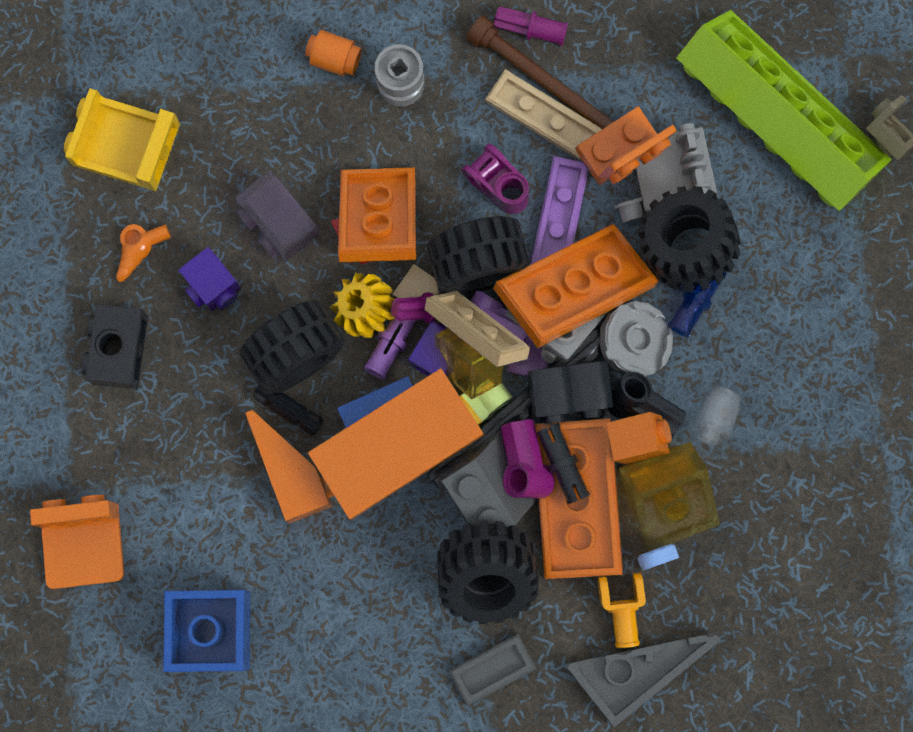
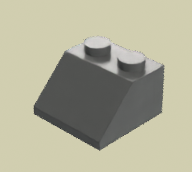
(477, 485)

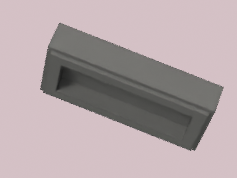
(492, 669)

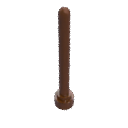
(485, 35)

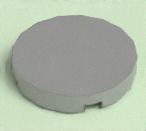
(635, 339)

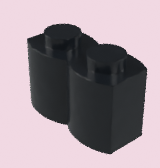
(570, 390)

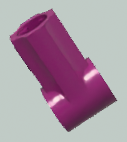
(525, 472)

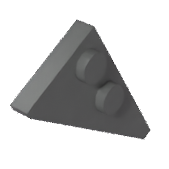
(630, 678)

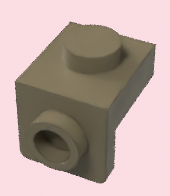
(890, 133)

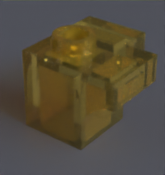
(466, 366)

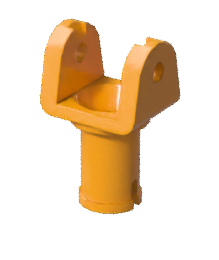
(624, 611)

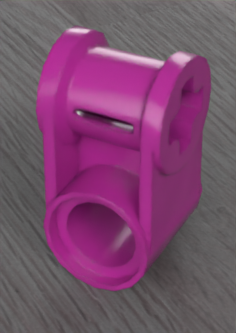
(493, 175)

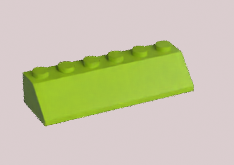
(782, 109)

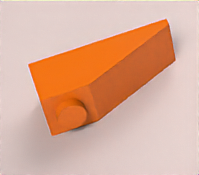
(294, 479)

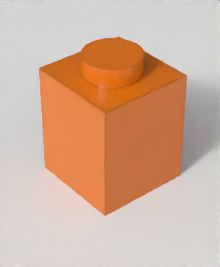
(639, 437)

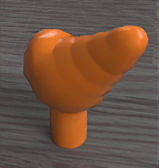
(136, 246)

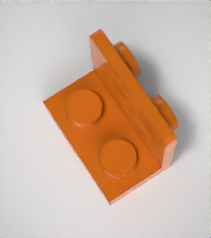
(619, 147)

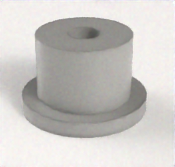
(630, 210)

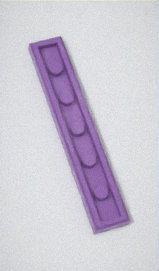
(555, 230)

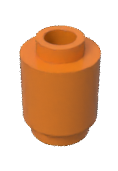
(333, 53)

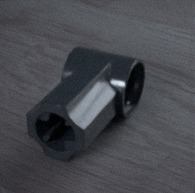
(635, 396)

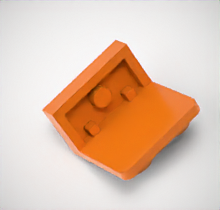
(80, 541)

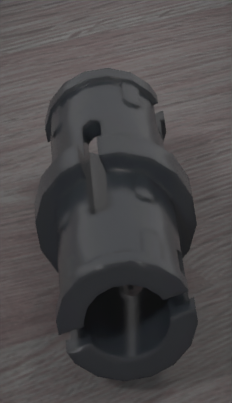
(563, 463)

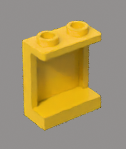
(121, 140)

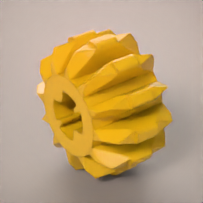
(363, 305)

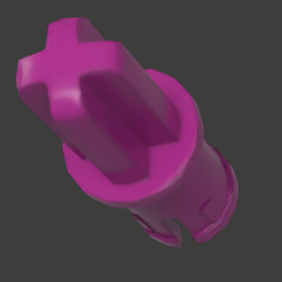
(530, 25)
(411, 308)

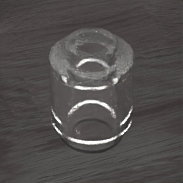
(717, 416)

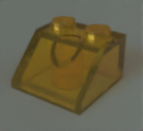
(670, 496)

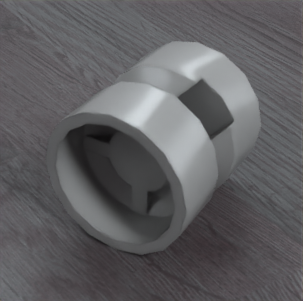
(399, 75)

